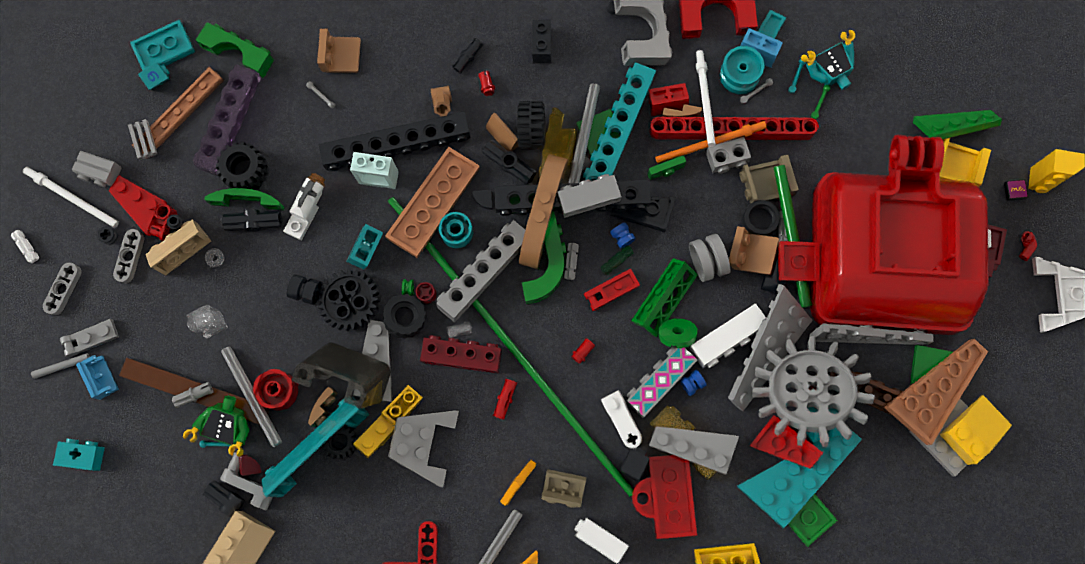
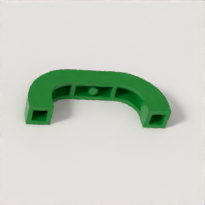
(547, 284)

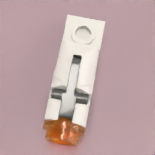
(305, 206)

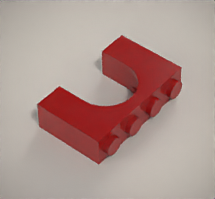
(690, 15)

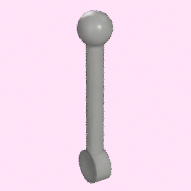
(310, 85)
(744, 99)

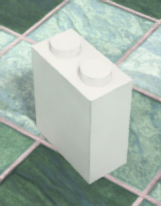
(600, 540)

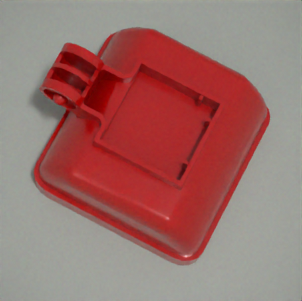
(900, 245)

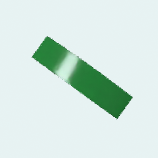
(223, 197)

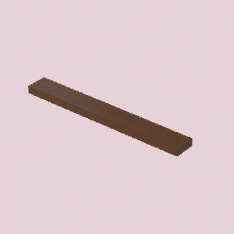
(176, 385)

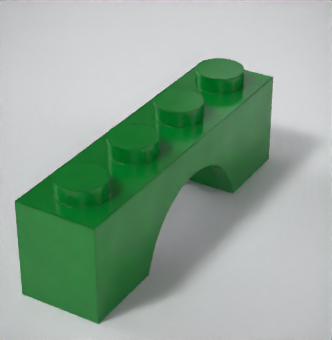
(216, 40)

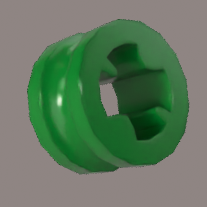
(408, 287)

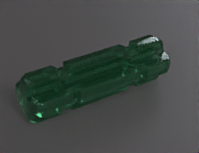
(617, 259)

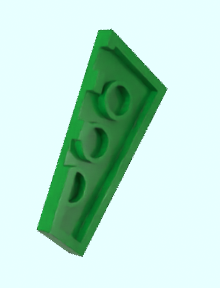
(956, 123)

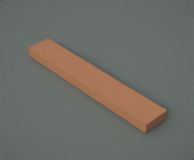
(183, 107)

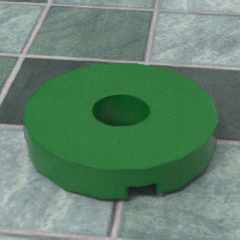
(685, 327)

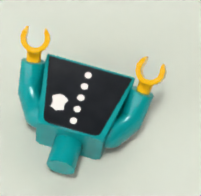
(834, 63)

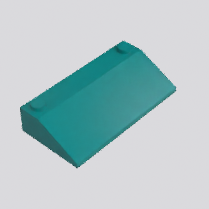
(278, 478)

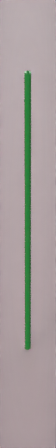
(529, 368)

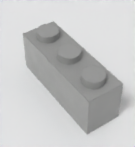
(589, 195)

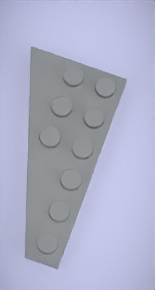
(783, 322)
(867, 334)

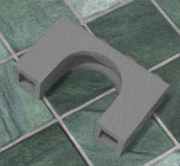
(646, 52)

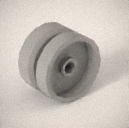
(709, 257)

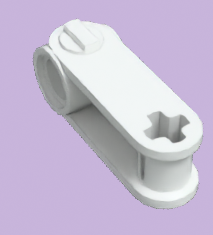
(622, 418)

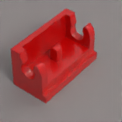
(668, 97)

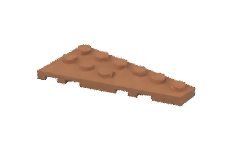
(933, 397)

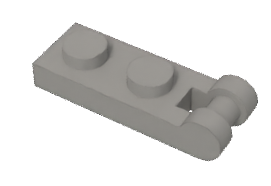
(89, 338)

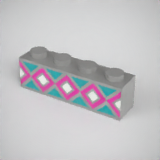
(661, 380)

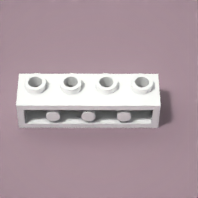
(727, 337)

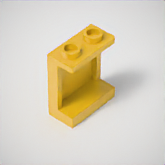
(964, 163)

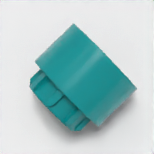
(452, 220)

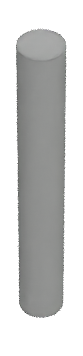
(59, 366)

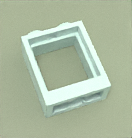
(379, 173)

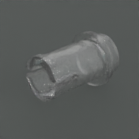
(460, 329)

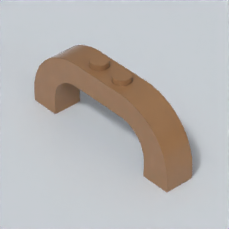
(541, 211)

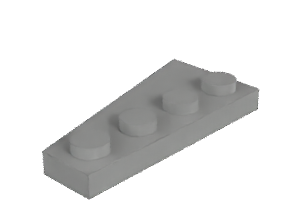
(378, 347)
(702, 448)

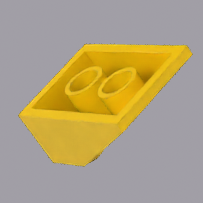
(976, 431)

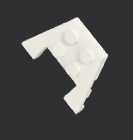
(1069, 291)

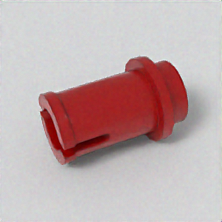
(487, 87)
(583, 350)

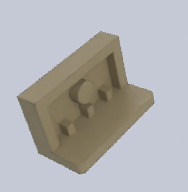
(563, 488)

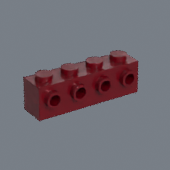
(461, 355)

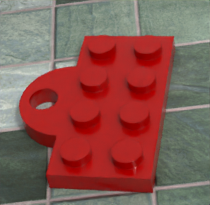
(668, 497)

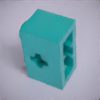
(364, 247)
(67, 455)

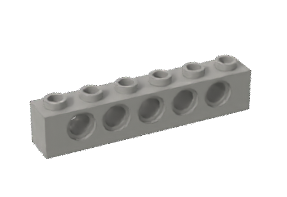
(455, 309)

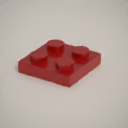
(798, 261)

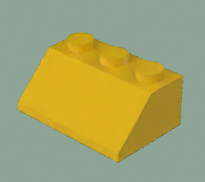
(1055, 169)
(727, 555)

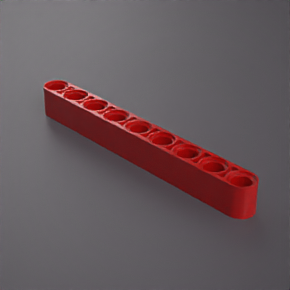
(723, 124)

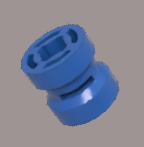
(623, 235)
(693, 382)

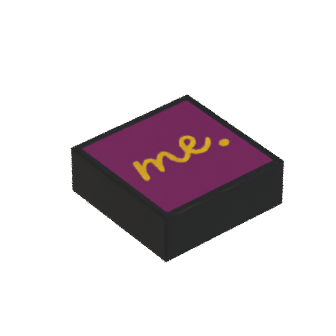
(1016, 190)

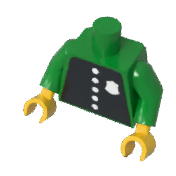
(222, 424)

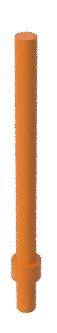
(746, 130)

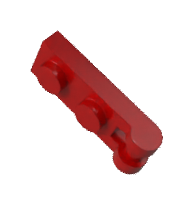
(612, 289)

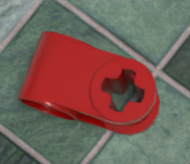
(158, 222)

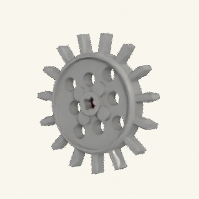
(812, 391)

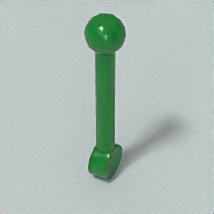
(815, 115)

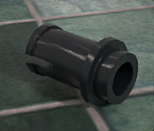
(171, 222)

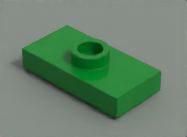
(666, 168)

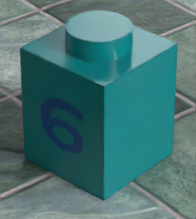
(154, 75)

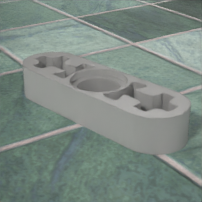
(138, 244)
(63, 273)

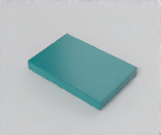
(163, 45)

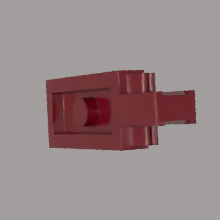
(995, 251)

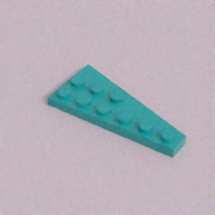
(789, 486)

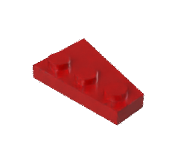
(135, 200)
(786, 445)

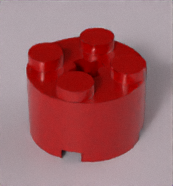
(272, 379)

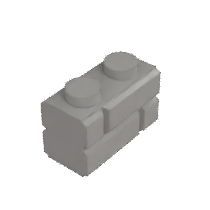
(95, 168)

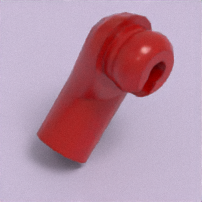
(1029, 244)

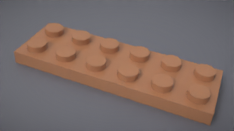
(432, 202)

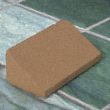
(502, 133)

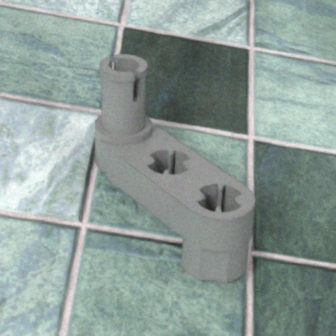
(231, 476)

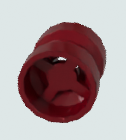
(426, 289)

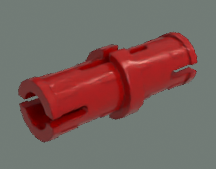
(504, 399)

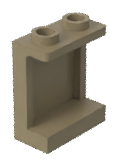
(761, 180)

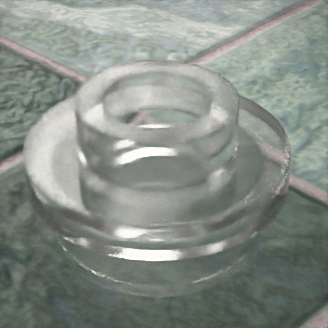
(209, 257)

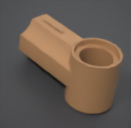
(441, 100)

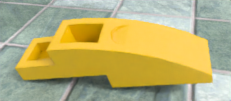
(384, 426)

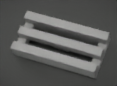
(138, 126)

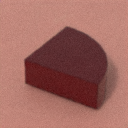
(248, 465)

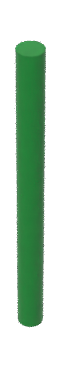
(791, 226)

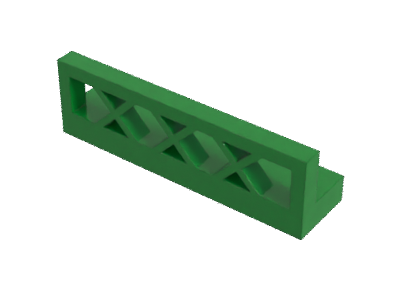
(662, 294)

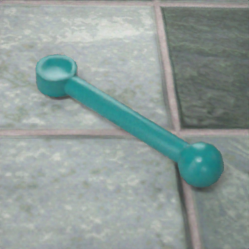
(792, 89)
(203, 444)

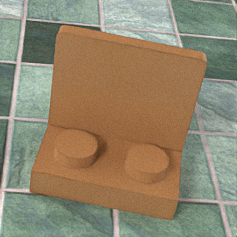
(338, 53)
(753, 252)

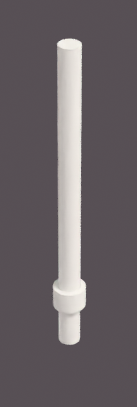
(701, 68)
(42, 179)

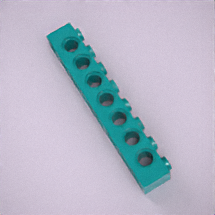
(643, 76)

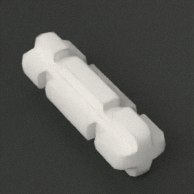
(25, 246)

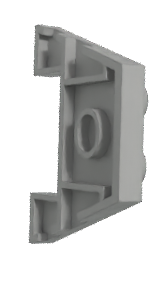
(413, 443)

